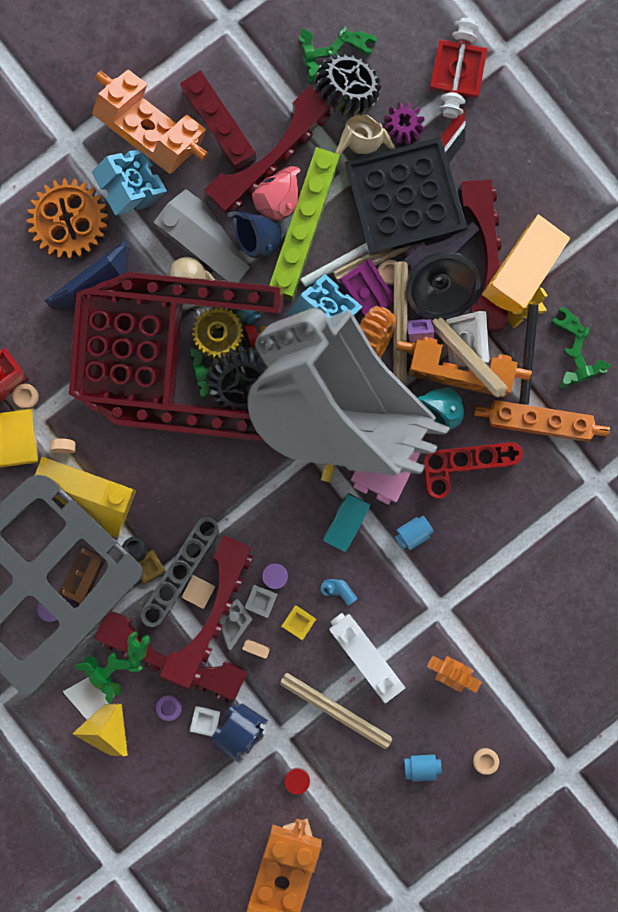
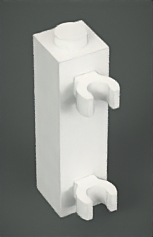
(366, 657)

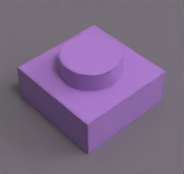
(418, 329)

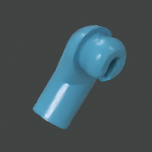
(338, 587)

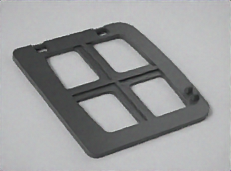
(31, 580)

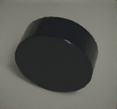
(136, 548)

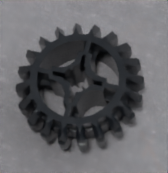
(362, 87)
(226, 386)

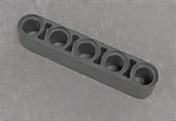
(169, 579)

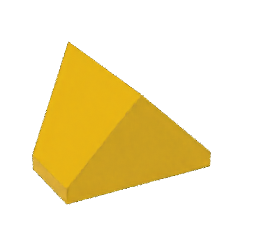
(105, 730)

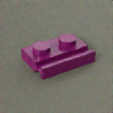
(367, 287)

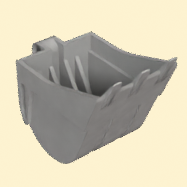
(335, 398)

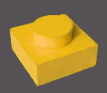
(298, 622)

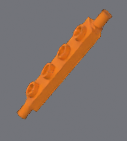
(541, 421)

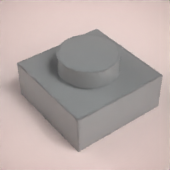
(261, 601)

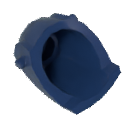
(256, 234)

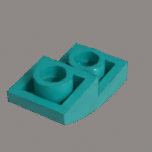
(346, 522)

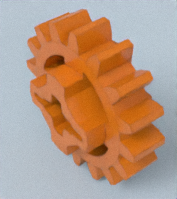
(454, 674)

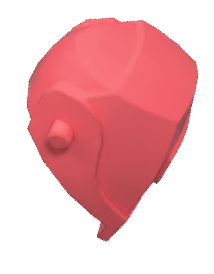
(277, 194)

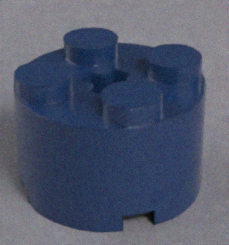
(239, 732)

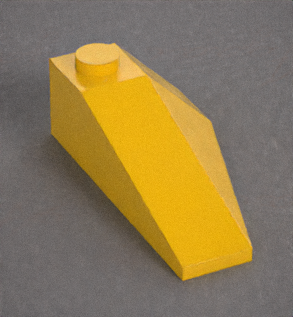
(100, 498)

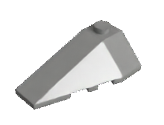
(197, 231)

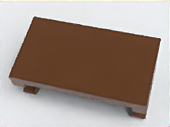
(82, 575)

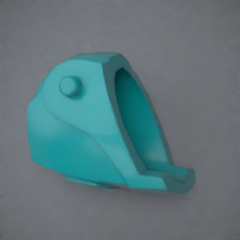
(445, 406)

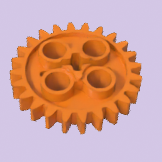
(47, 226)

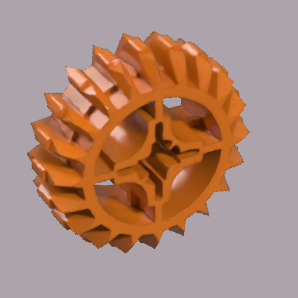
(378, 328)

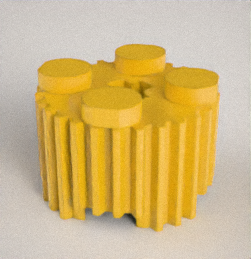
(217, 319)

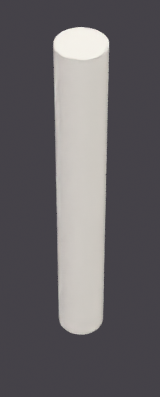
(334, 265)

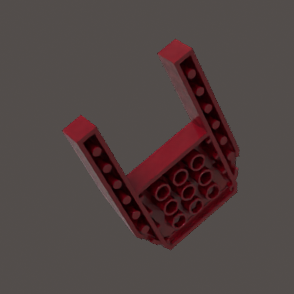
(130, 348)

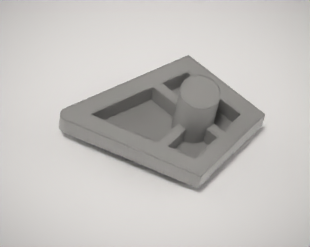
(235, 623)

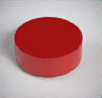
(251, 336)
(297, 781)

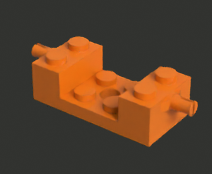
(126, 111)
(425, 366)
(286, 855)

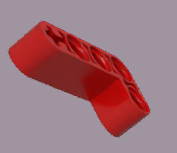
(472, 463)

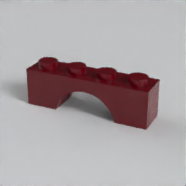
(218, 120)

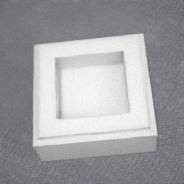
(205, 721)

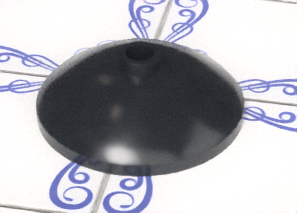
(447, 296)

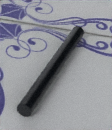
(528, 352)

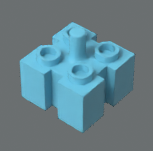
(128, 181)
(326, 297)

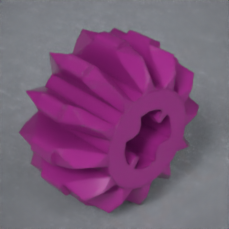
(414, 123)

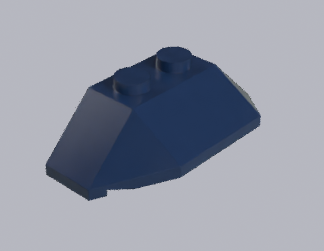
(106, 268)

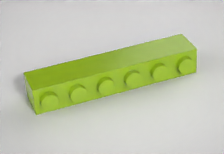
(305, 221)

